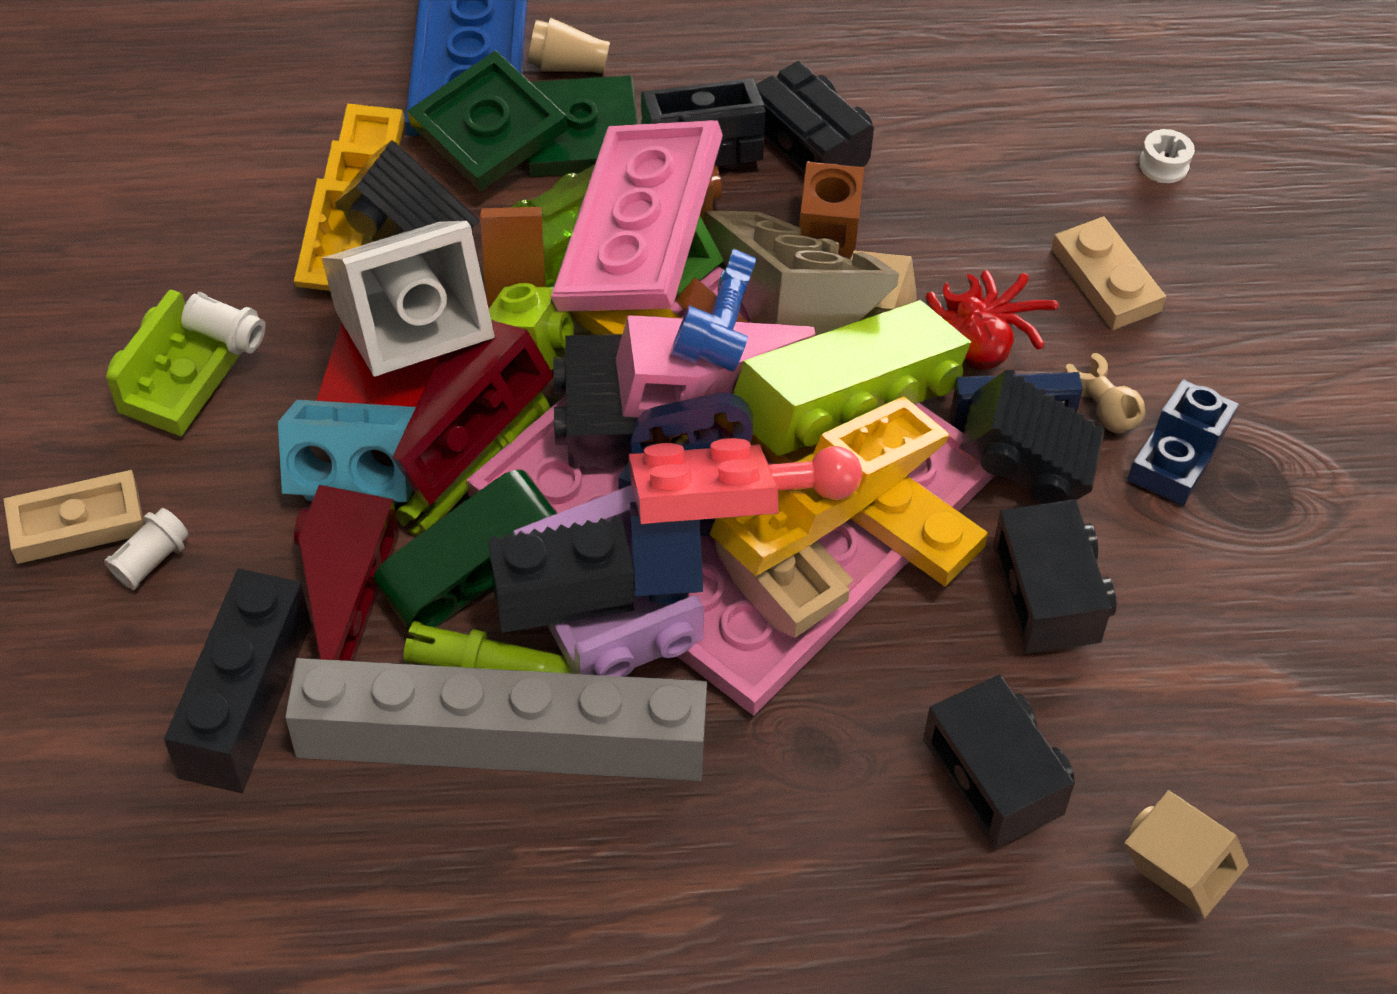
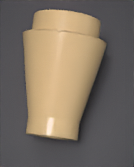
(566, 49)

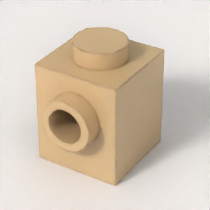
(1185, 853)

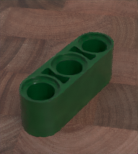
(451, 559)

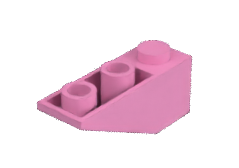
(655, 377)

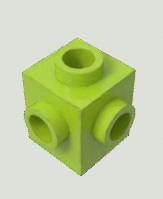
(534, 310)

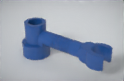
(713, 335)

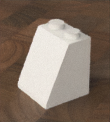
(411, 295)

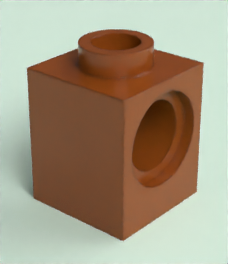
(832, 204)

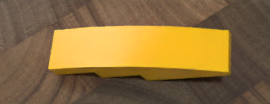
(327, 229)
(889, 447)

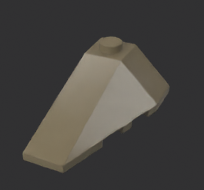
(799, 276)

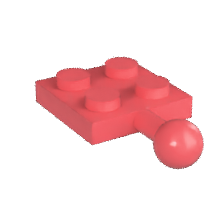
(731, 480)

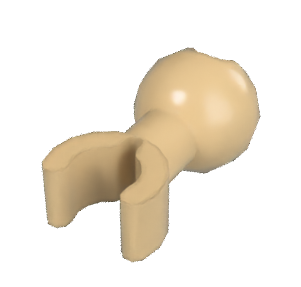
(1116, 407)

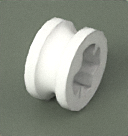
(1164, 168)

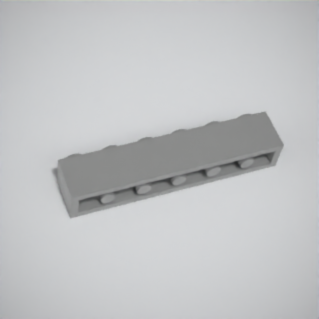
(497, 719)

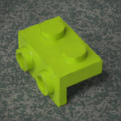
(167, 369)

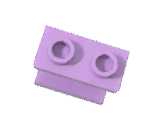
(627, 639)

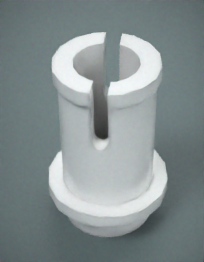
(236, 328)
(147, 548)

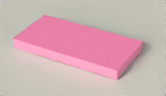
(638, 217)

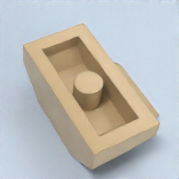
(795, 590)

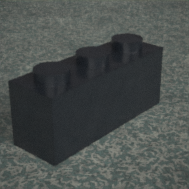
(238, 681)

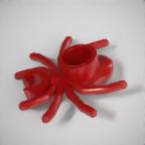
(988, 318)

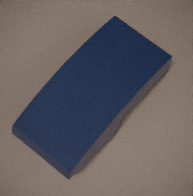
(1183, 442)

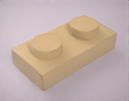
(1108, 273)
(73, 516)

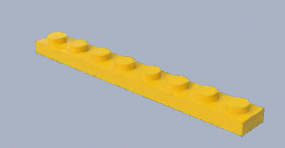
(903, 517)

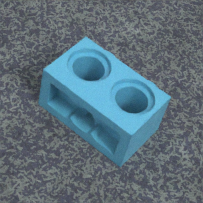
(347, 436)

